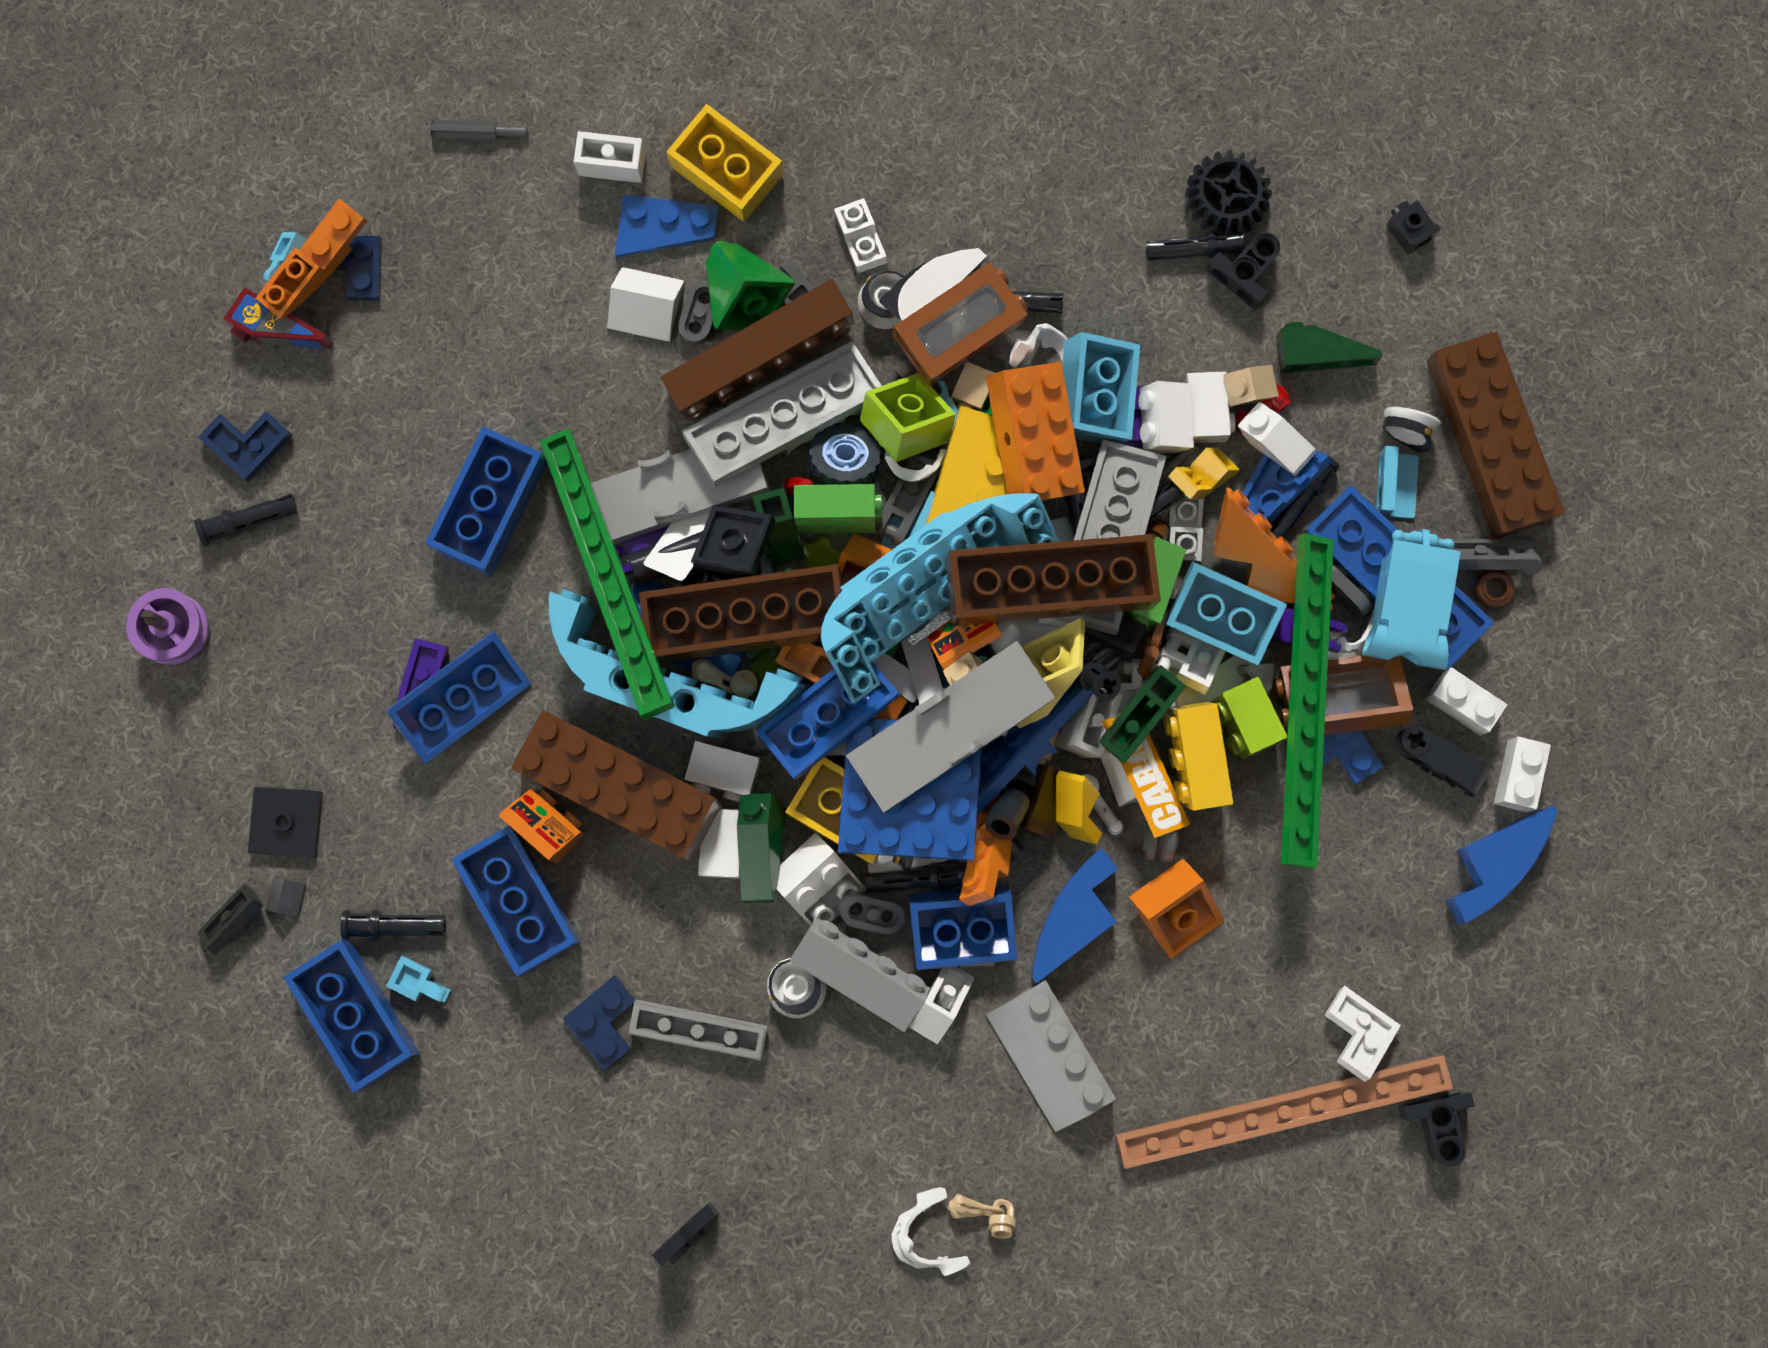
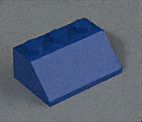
(958, 934)

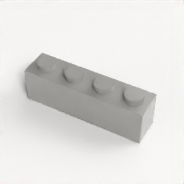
(860, 974)

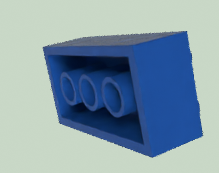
(486, 501)
(516, 901)
(351, 1015)

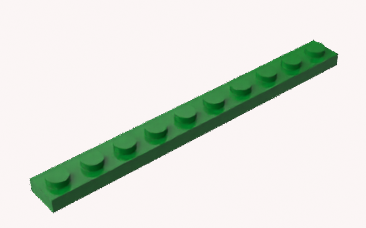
(607, 575)
(1307, 702)

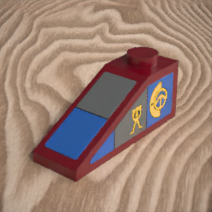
(254, 321)

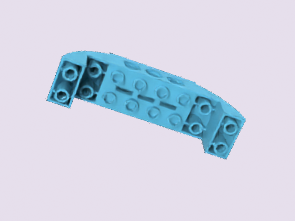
(912, 584)
(604, 676)

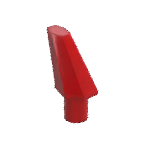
(791, 481)

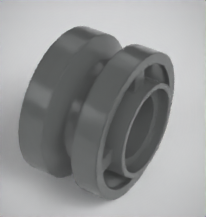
(1163, 845)

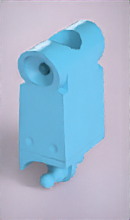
(1414, 600)

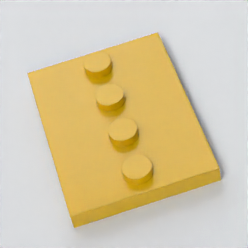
(970, 465)

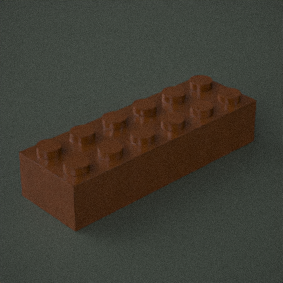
(759, 350)
(1495, 435)
(1052, 579)
(740, 613)
(617, 786)

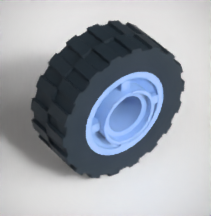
(844, 456)

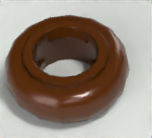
(1481, 592)

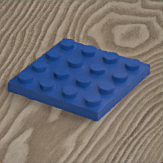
(928, 824)

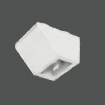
(816, 880)

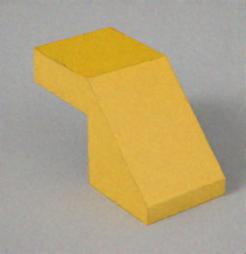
(1205, 474)
(1073, 805)

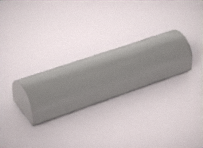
(698, 1029)

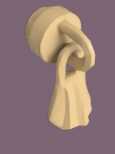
(741, 684)
(999, 1224)

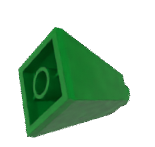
(743, 286)

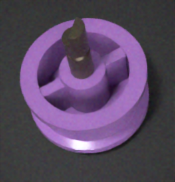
(167, 626)

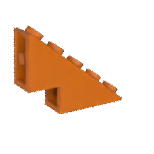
(1248, 539)

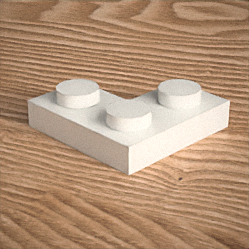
(1370, 1032)

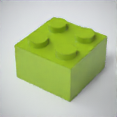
(907, 417)
(1249, 719)

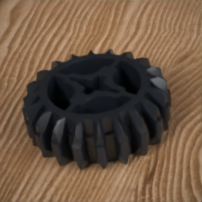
(1216, 189)

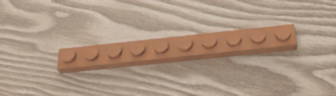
(1283, 1111)

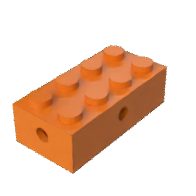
(1035, 431)

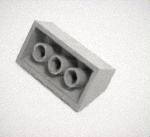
(1050, 1056)

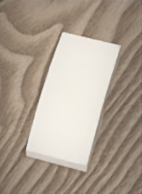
(860, 235)
(1186, 527)

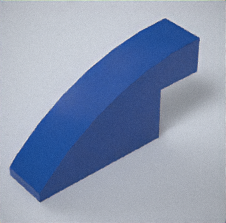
(1500, 863)
(1074, 917)

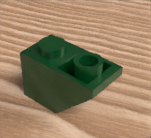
(784, 535)

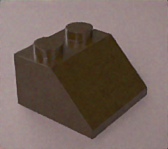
(1041, 791)

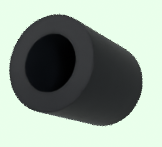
(1007, 813)

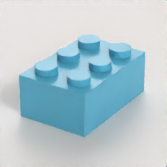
(1101, 386)
(1225, 613)

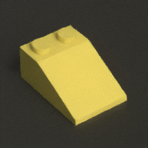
(1058, 660)

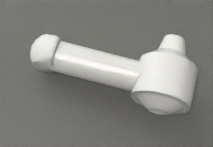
(1114, 825)

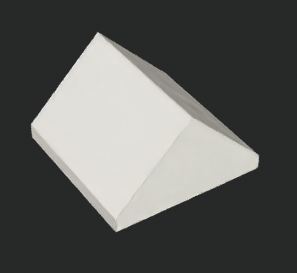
(644, 304)

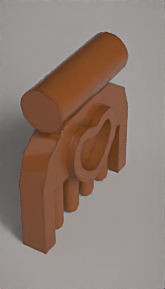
(1151, 648)

